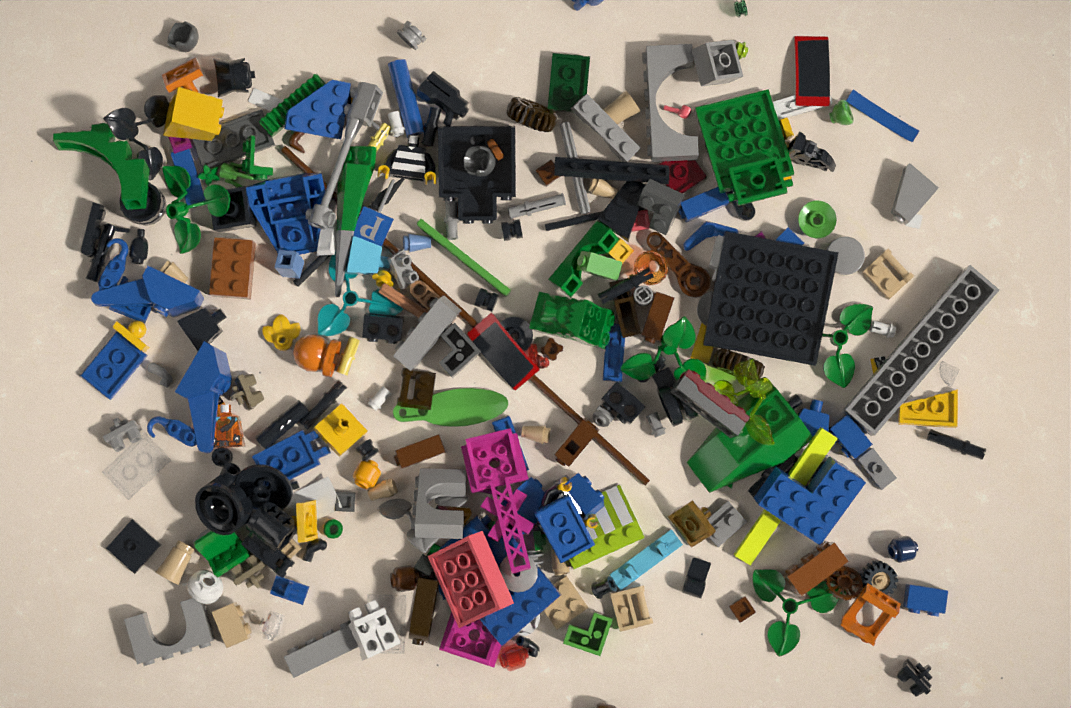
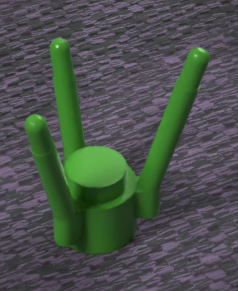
(230, 172)

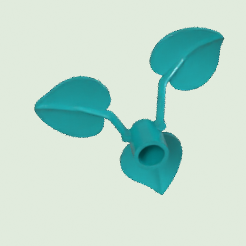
(334, 321)

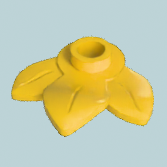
(281, 329)

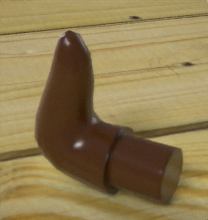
(293, 141)

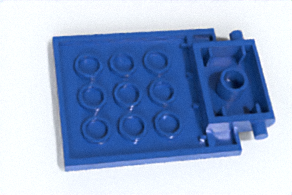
(527, 604)

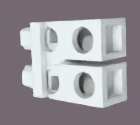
(372, 632)

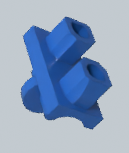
(289, 590)

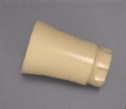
(622, 108)
(176, 562)

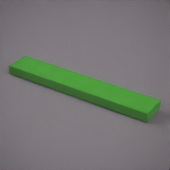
(464, 258)

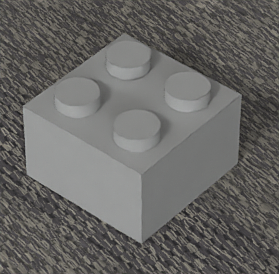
(717, 63)

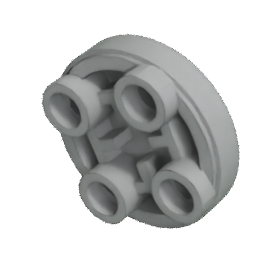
(850, 255)

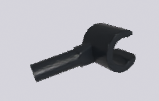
(110, 229)

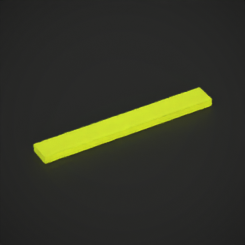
(802, 472)

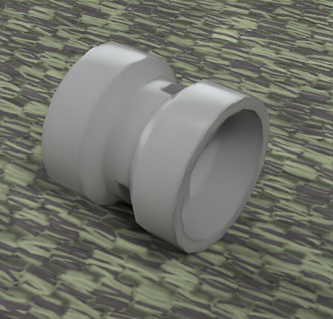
(643, 298)

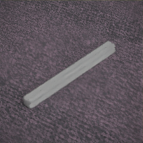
(572, 153)

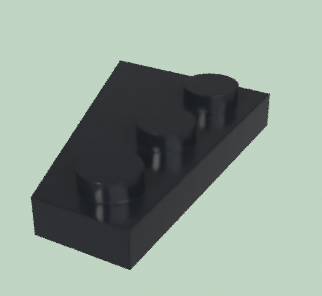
(623, 210)

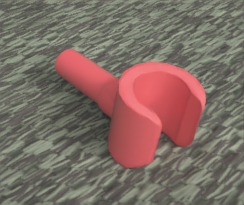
(684, 112)

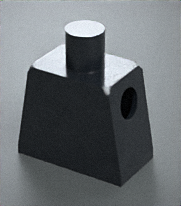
(202, 326)

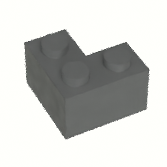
(663, 202)
(462, 351)

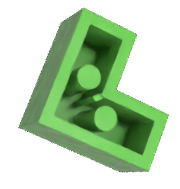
(590, 639)

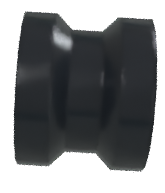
(367, 450)
(218, 456)

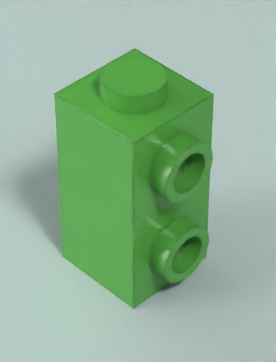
(599, 265)

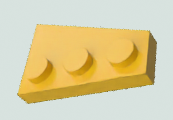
(933, 411)

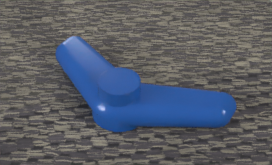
(707, 230)

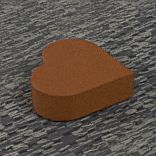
(495, 149)

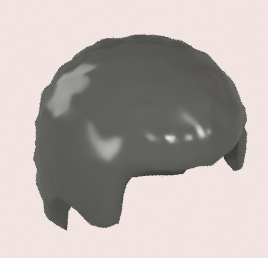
(183, 37)
(479, 161)

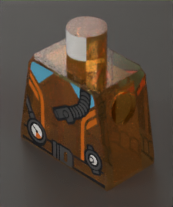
(228, 429)

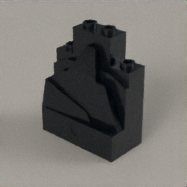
(476, 194)

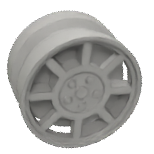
(411, 35)

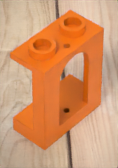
(889, 607)

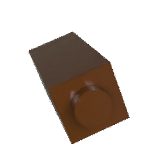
(657, 317)
(576, 442)
(419, 451)

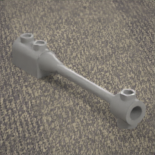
(359, 113)

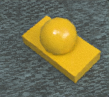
(133, 334)

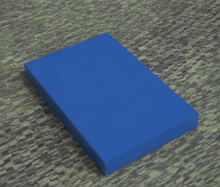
(113, 365)
(564, 528)

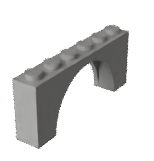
(665, 142)

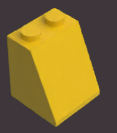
(193, 115)

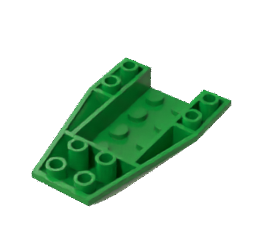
(727, 460)

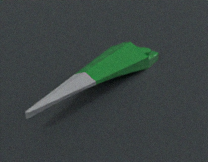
(350, 195)

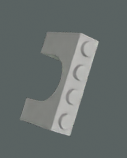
(431, 521)
(148, 648)

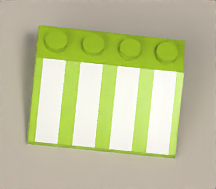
(615, 528)

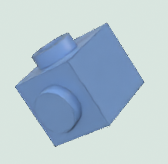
(289, 264)

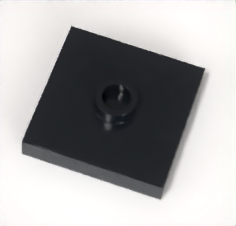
(133, 546)

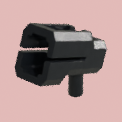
(445, 96)

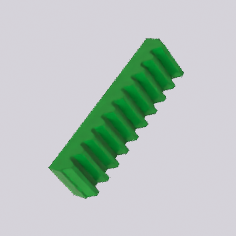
(275, 120)

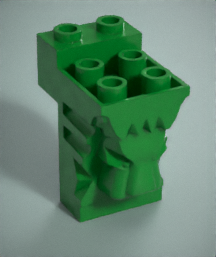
(572, 319)

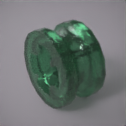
(740, 8)

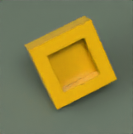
(786, 129)
(621, 251)

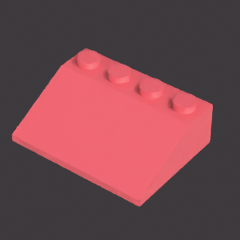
(470, 579)

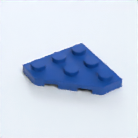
(321, 111)

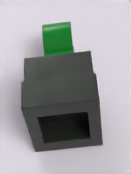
(423, 564)

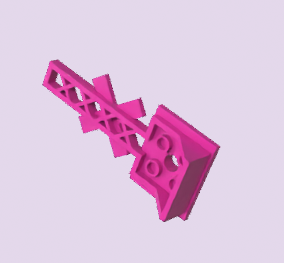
(506, 449)
(457, 642)

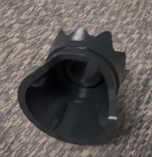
(233, 76)

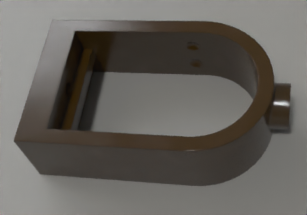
(423, 610)

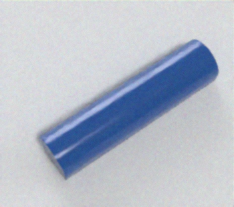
(406, 97)

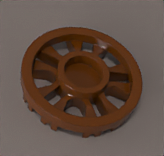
(844, 583)

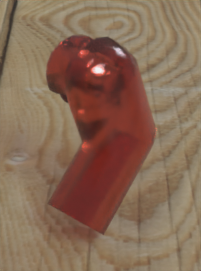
(536, 358)

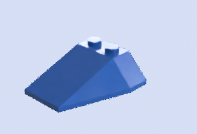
(282, 208)

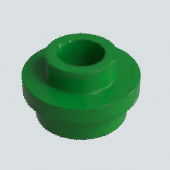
(328, 533)

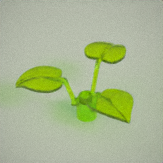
(747, 376)

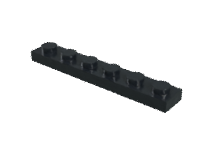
(611, 170)

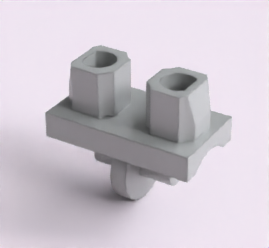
(401, 269)
(121, 431)

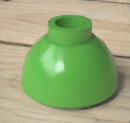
(841, 113)

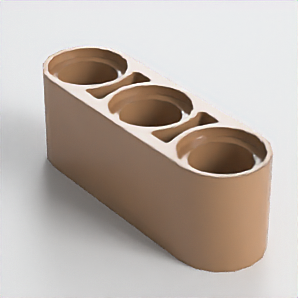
(426, 296)

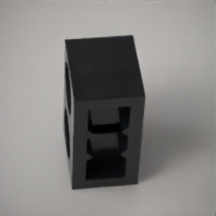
(382, 322)
(626, 398)

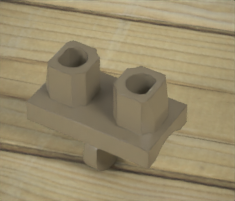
(250, 399)
(240, 574)

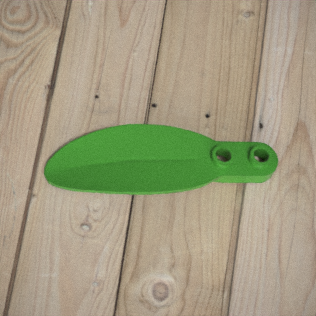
(458, 408)

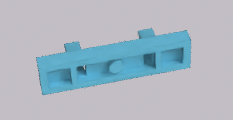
(646, 559)

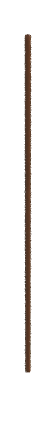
(472, 322)

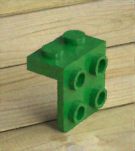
(259, 173)
(221, 551)

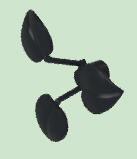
(124, 126)

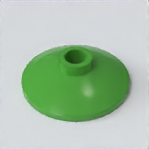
(822, 211)

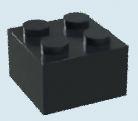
(238, 215)

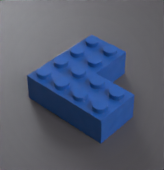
(811, 508)

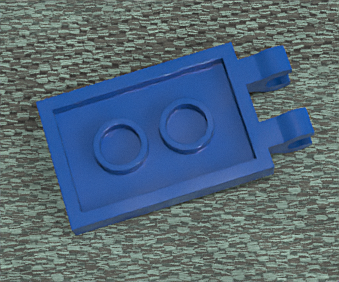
(293, 455)

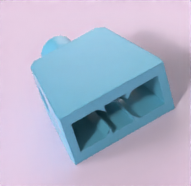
(365, 258)

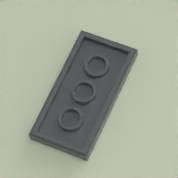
(229, 143)

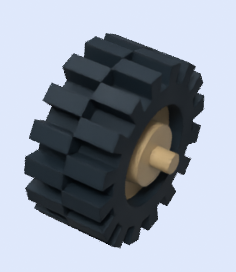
(880, 576)

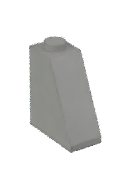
(912, 194)

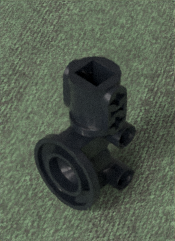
(226, 509)

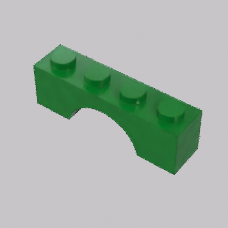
(597, 240)

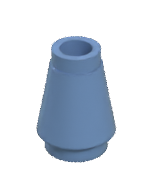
(416, 242)

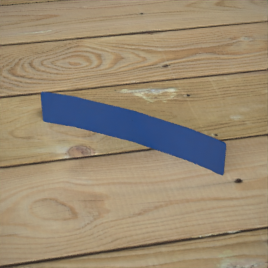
(882, 116)

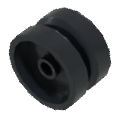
(154, 208)
(673, 406)

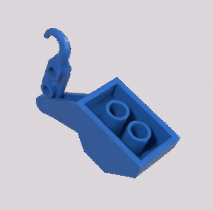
(153, 290)
(202, 385)

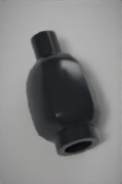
(139, 248)

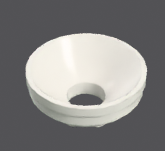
(202, 592)

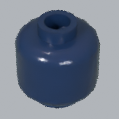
(902, 549)

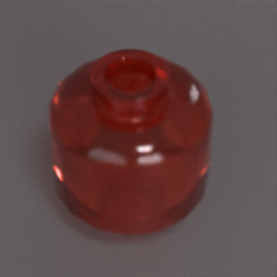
(513, 657)

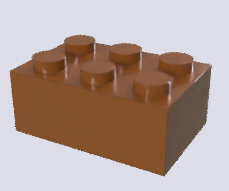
(232, 268)
(815, 567)

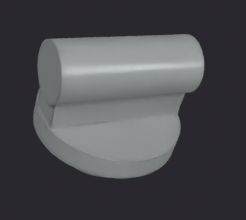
(602, 417)

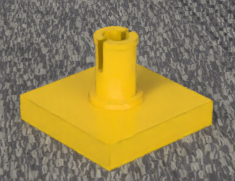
(340, 430)
(306, 521)

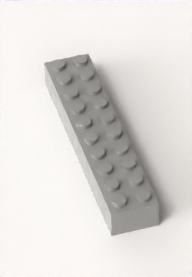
(920, 350)

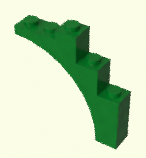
(101, 144)

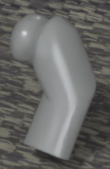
(161, 372)

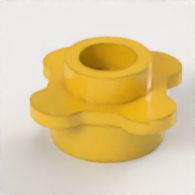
(383, 277)

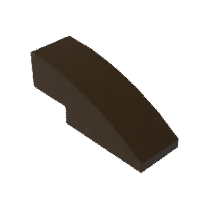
(626, 313)

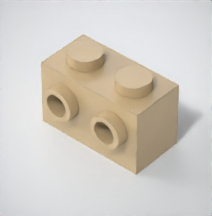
(231, 624)

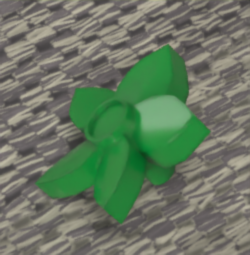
(209, 175)

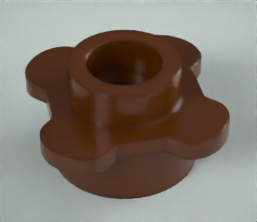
(551, 344)

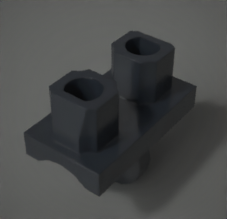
(918, 674)

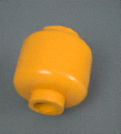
(366, 474)

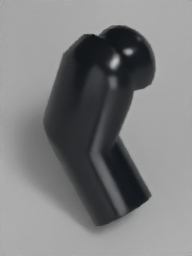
(313, 546)
(528, 643)

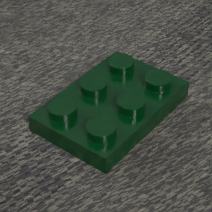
(567, 81)

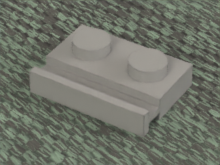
(726, 523)

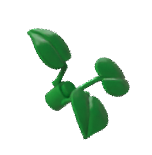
(217, 201)
(857, 320)
(680, 335)
(781, 635)

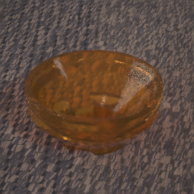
(644, 260)

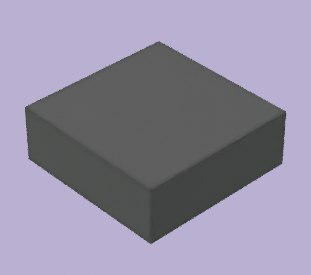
(347, 501)

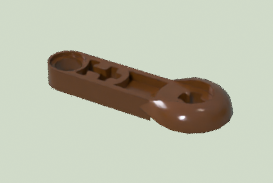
(683, 269)

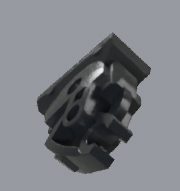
(807, 153)

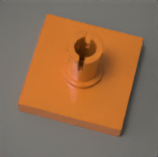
(183, 76)

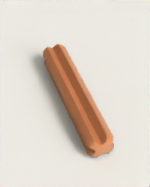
(402, 300)

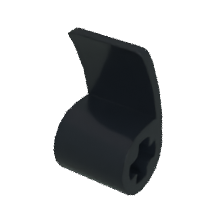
(696, 577)

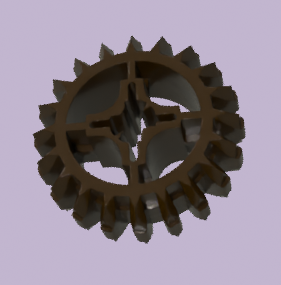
(532, 114)
(726, 360)

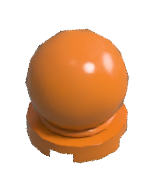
(316, 354)

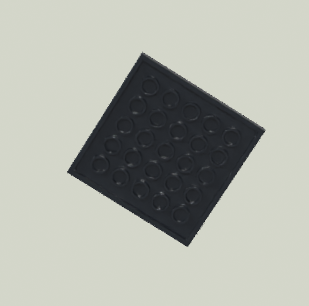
(770, 298)

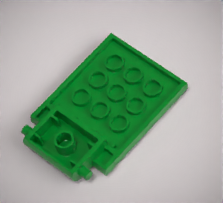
(746, 147)

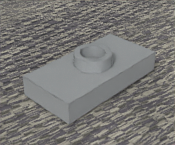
(876, 468)

